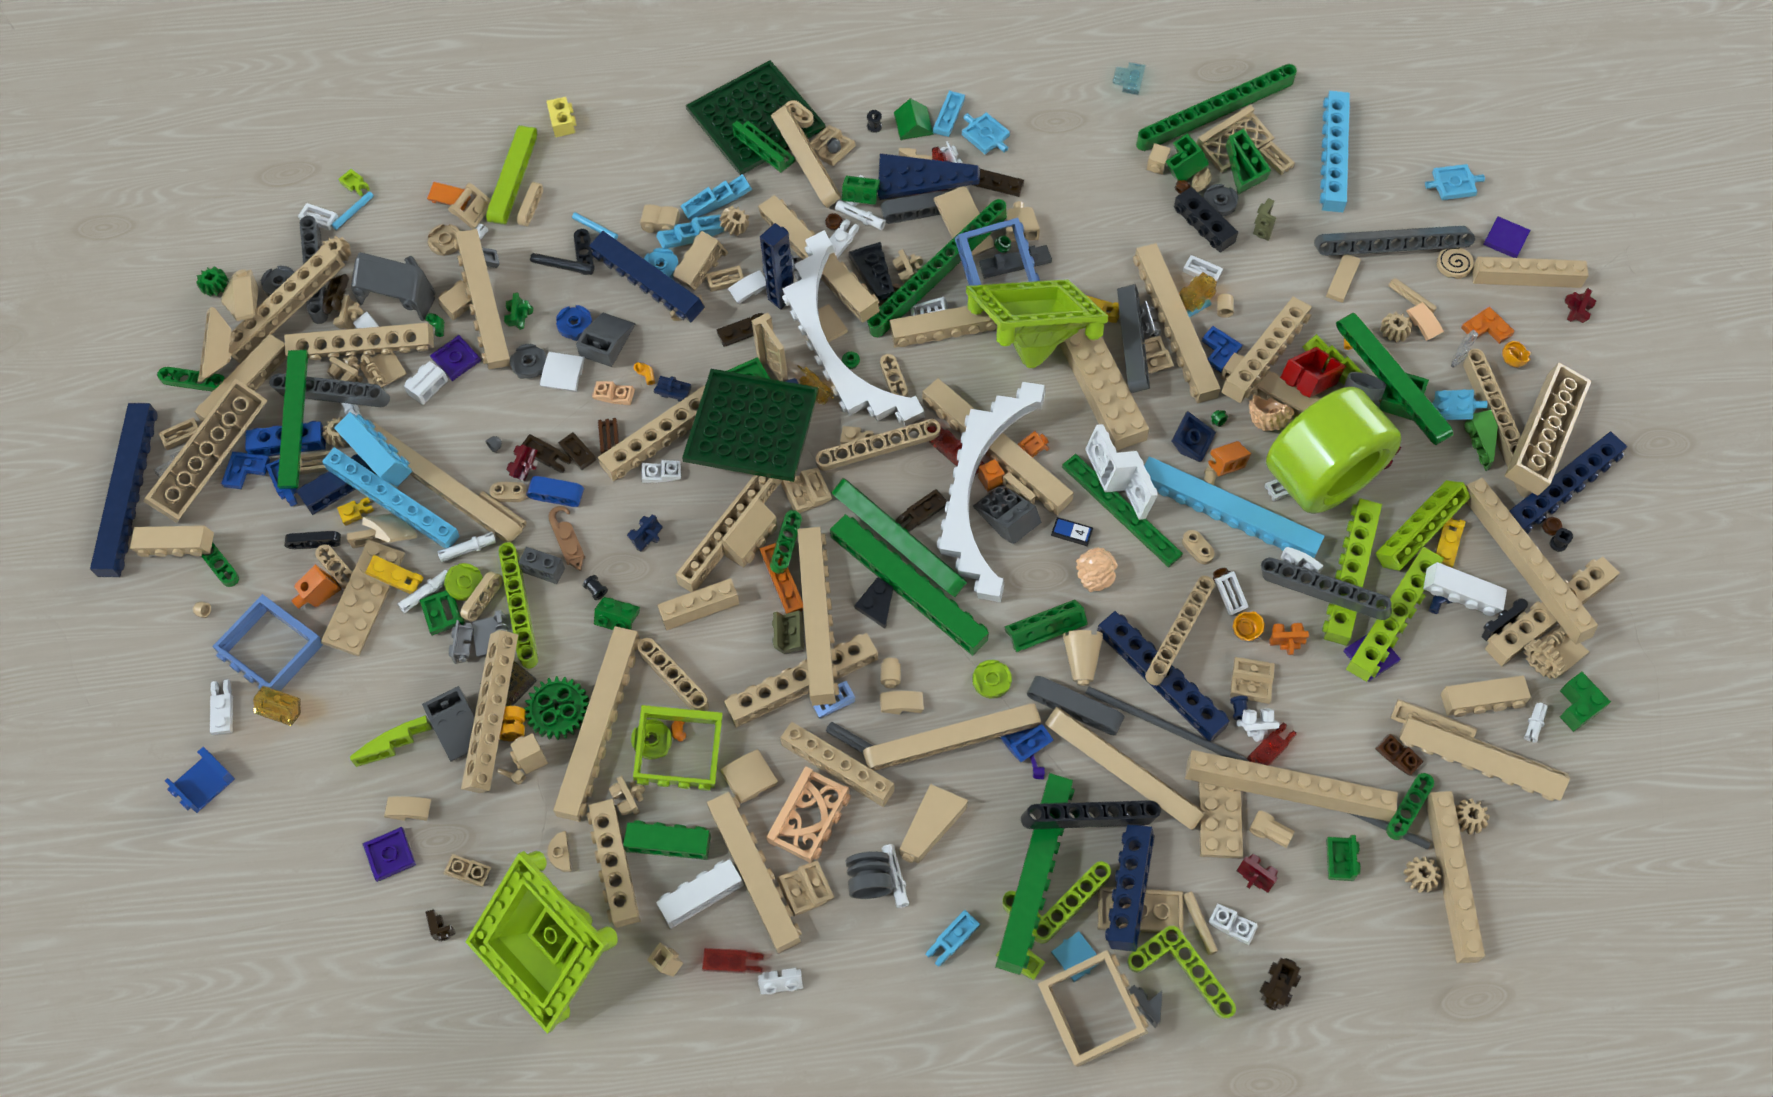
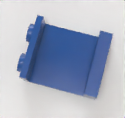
(200, 782)

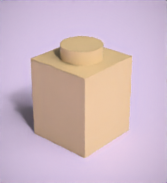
(1157, 158)

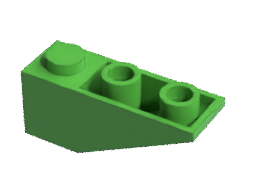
(1483, 434)

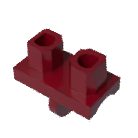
(1578, 303)
(523, 462)
(1256, 874)

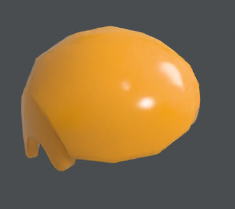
(1515, 354)
(1248, 626)

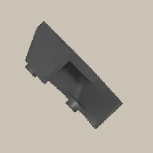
(392, 280)

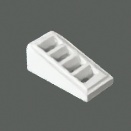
(929, 305)

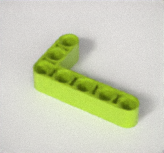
(1061, 906)
(1187, 966)

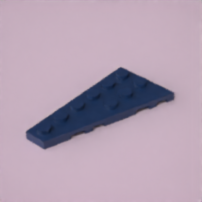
(911, 175)

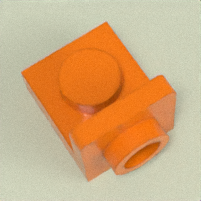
(1034, 444)

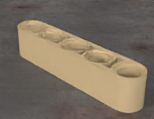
(668, 668)

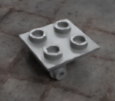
(484, 627)

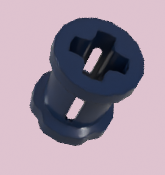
(1239, 704)

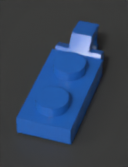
(273, 469)

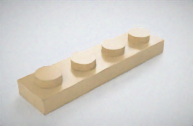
(1402, 708)

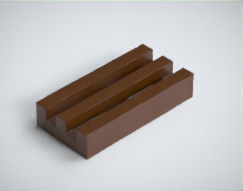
(607, 423)

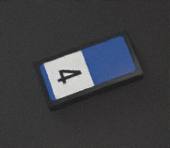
(1072, 531)

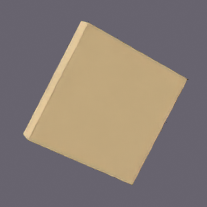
(831, 323)

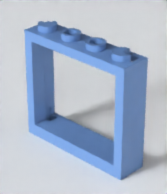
(1023, 246)
(246, 622)

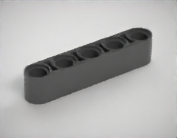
(911, 207)
(1076, 705)

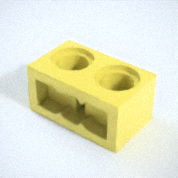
(561, 117)

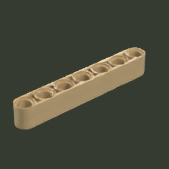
(806, 156)
(871, 451)
(1184, 621)

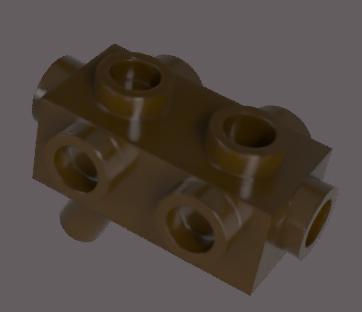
(1277, 991)

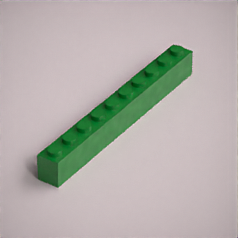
(909, 584)
(1033, 883)

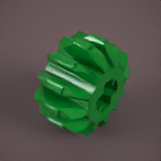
(212, 281)

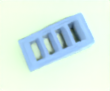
(838, 705)

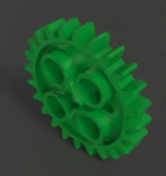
(553, 691)

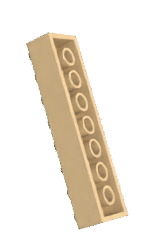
(1105, 389)
(1548, 429)
(205, 451)

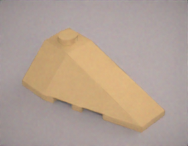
(241, 295)

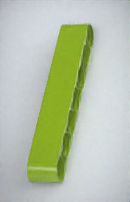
(511, 175)
(521, 612)

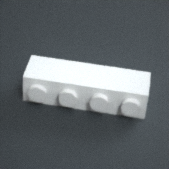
(1465, 589)
(699, 893)

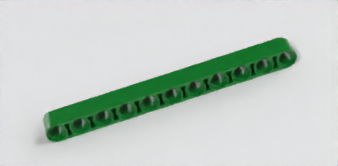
(1216, 107)
(992, 214)

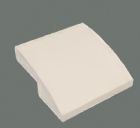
(562, 371)

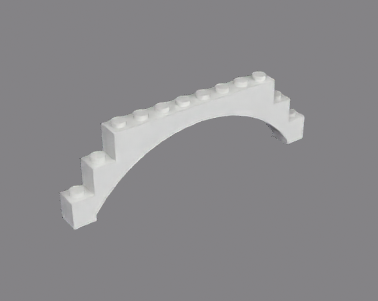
(852, 390)
(980, 433)

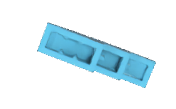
(713, 199)
(686, 233)

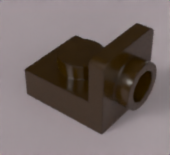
(435, 923)

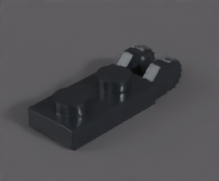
(1504, 618)

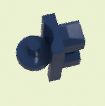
(672, 388)
(646, 533)

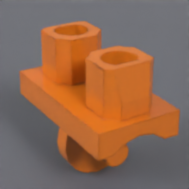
(1288, 640)

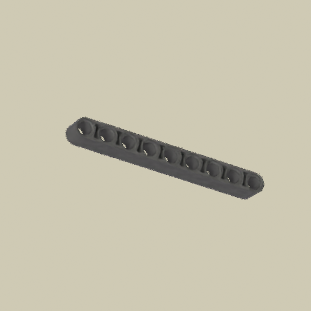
(1401, 244)

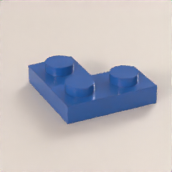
(1223, 347)
(240, 465)

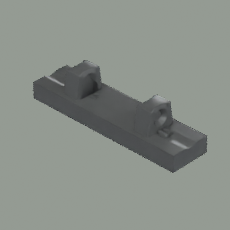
(1013, 262)

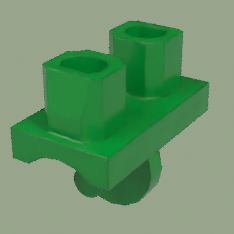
(519, 311)

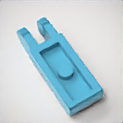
(954, 936)

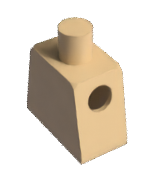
(1027, 217)

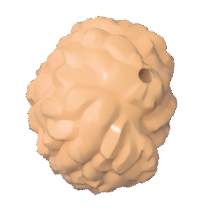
(1269, 413)
(1096, 569)

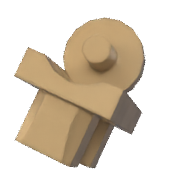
(910, 264)
(348, 313)
(345, 367)
(620, 789)

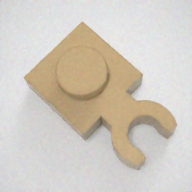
(852, 434)

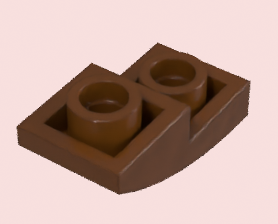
(1398, 755)

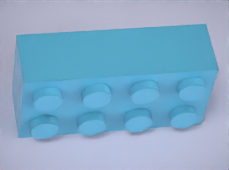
(374, 449)

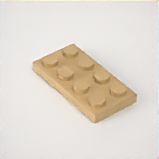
(1222, 823)

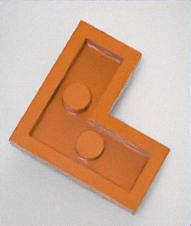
(1489, 322)

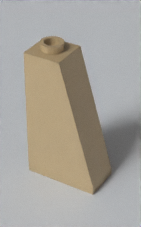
(933, 819)

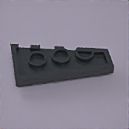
(873, 269)

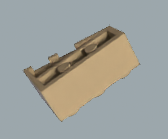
(699, 260)

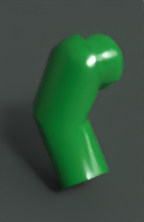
(436, 322)

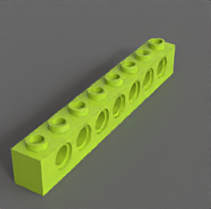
(1369, 512)
(1360, 664)

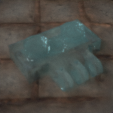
(1129, 77)

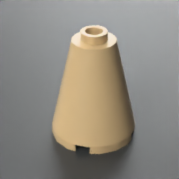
(1083, 654)

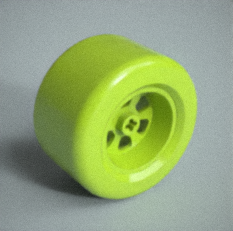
(1333, 449)

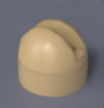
(202, 609)

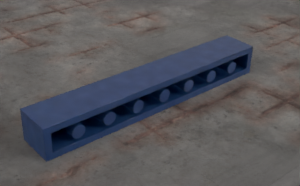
(647, 277)

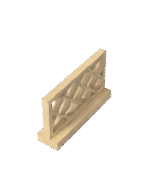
(1228, 126)
(768, 347)

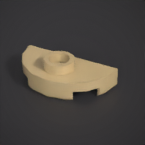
(1201, 179)
(559, 852)

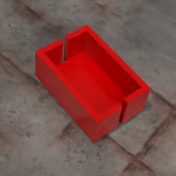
(1306, 372)

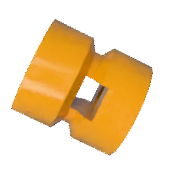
(512, 723)

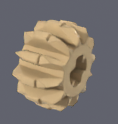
(734, 220)
(339, 247)
(1396, 327)
(331, 435)
(1478, 813)
(1427, 870)

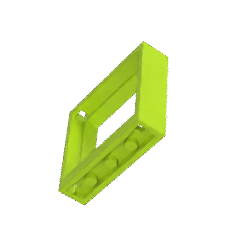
(684, 715)

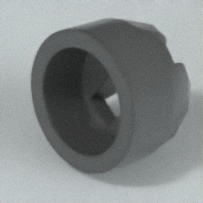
(833, 145)
(494, 443)

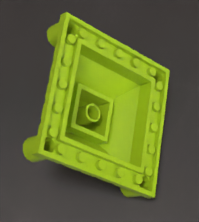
(1037, 315)
(538, 941)

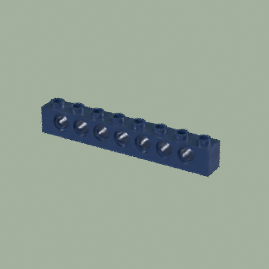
(1608, 445)
(1177, 699)

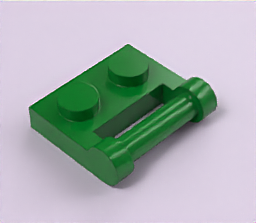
(436, 615)

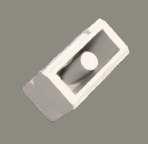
(425, 382)

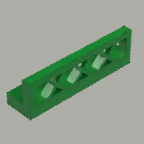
(762, 148)
(1046, 625)

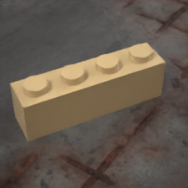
(171, 540)
(698, 604)
(1485, 696)

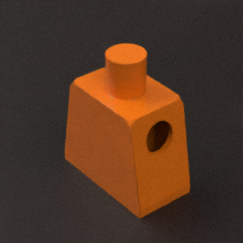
(315, 587)

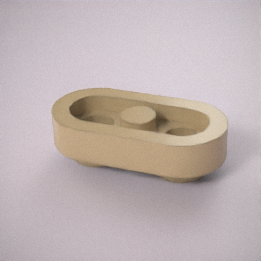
(802, 114)
(508, 492)
(1196, 547)

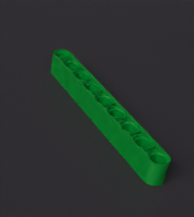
(1395, 378)
(899, 537)

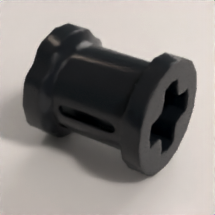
(871, 124)
(1561, 539)
(595, 587)

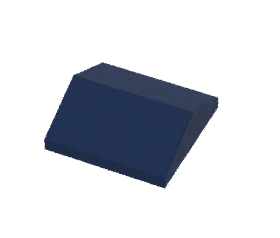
(1193, 437)

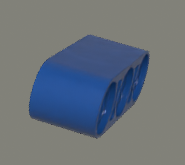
(555, 491)

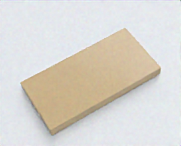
(957, 212)
(1159, 911)

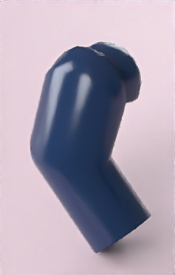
(1436, 604)

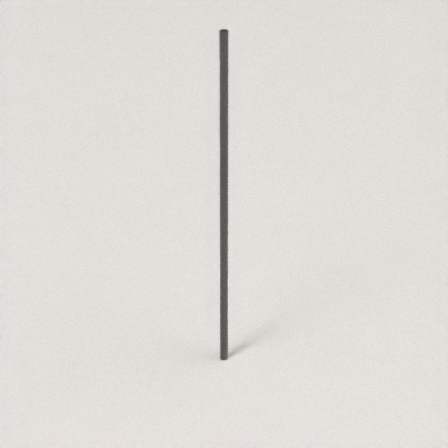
(1222, 751)

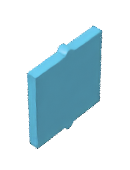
(1073, 952)

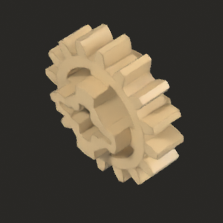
(1544, 658)

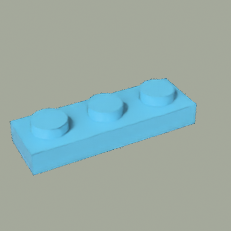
(949, 113)

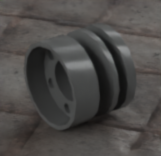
(1369, 384)
(869, 875)

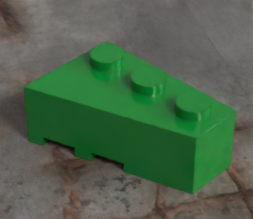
(1246, 161)

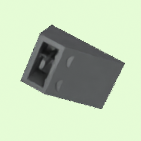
(604, 339)
(1008, 513)
(452, 721)

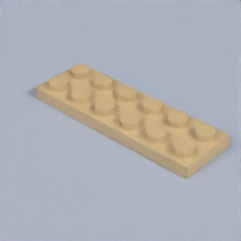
(360, 602)

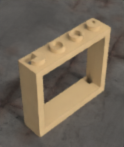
(1130, 1000)

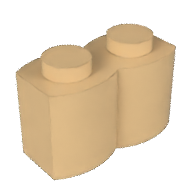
(659, 218)

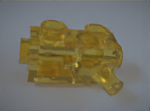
(1198, 290)

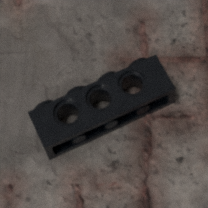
(1205, 219)

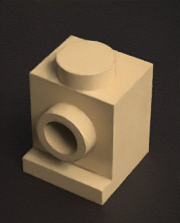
(665, 960)

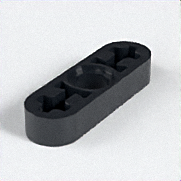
(579, 246)
(312, 539)

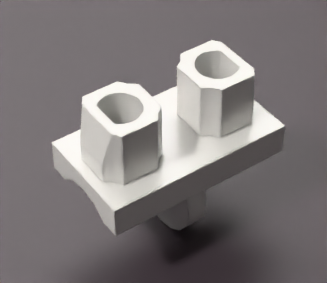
(1258, 726)

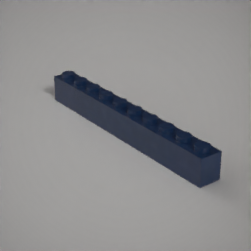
(124, 490)

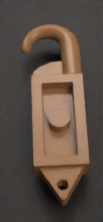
(567, 539)

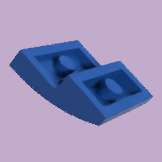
(1027, 742)

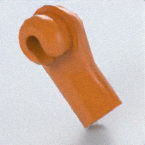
(677, 730)

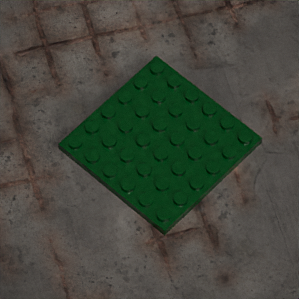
(751, 99)
(751, 425)

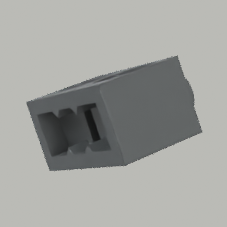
(541, 565)

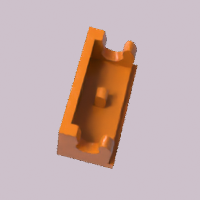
(446, 194)
(1229, 458)

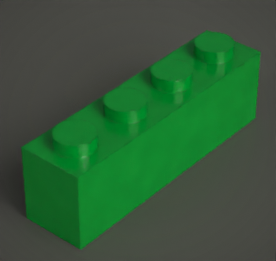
(667, 840)

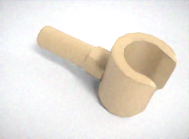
(518, 777)

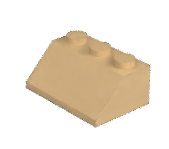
(749, 533)

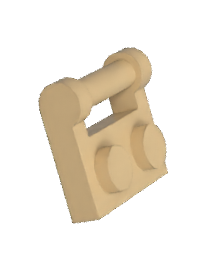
(475, 210)

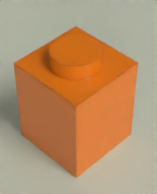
(991, 475)

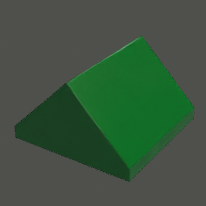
(913, 120)

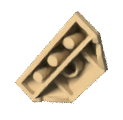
(215, 345)

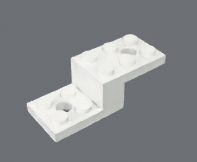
(1121, 472)

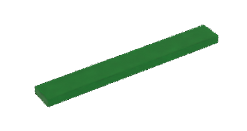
(292, 419)
(1122, 511)

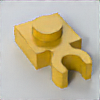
(352, 511)

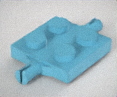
(985, 133)
(1454, 182)
(1457, 404)

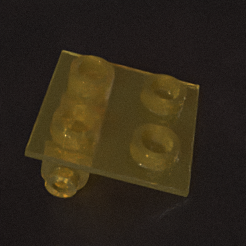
(812, 379)

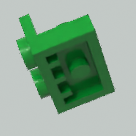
(860, 189)

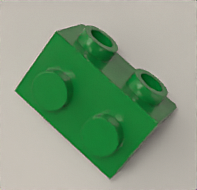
(615, 613)
(1342, 858)

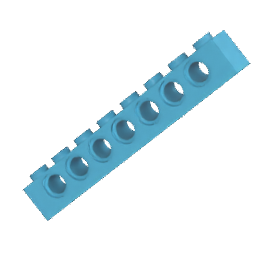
(1335, 151)
(390, 498)

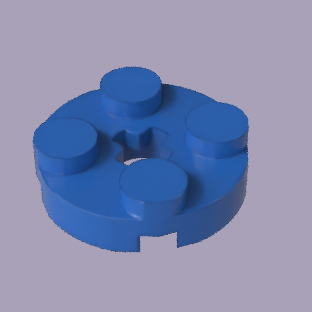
(568, 314)

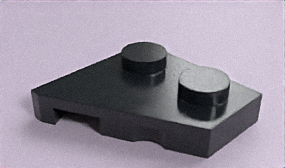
(876, 602)

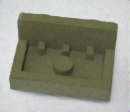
(1264, 221)
(788, 632)

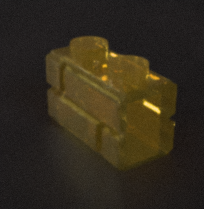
(277, 705)

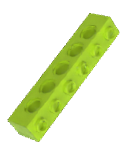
(1423, 525)

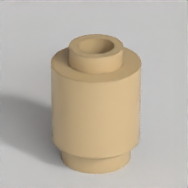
(890, 672)

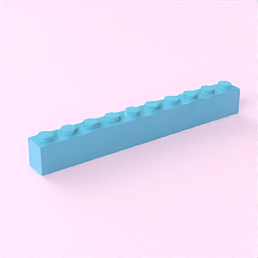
(1231, 509)

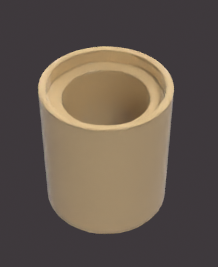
(1225, 305)

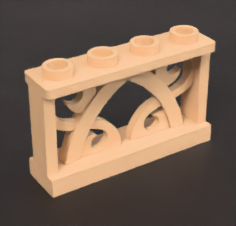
(804, 787)

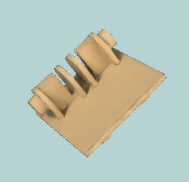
(381, 368)
(1563, 643)

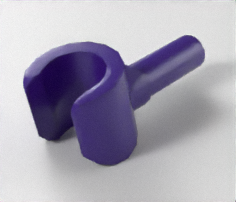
(1038, 772)

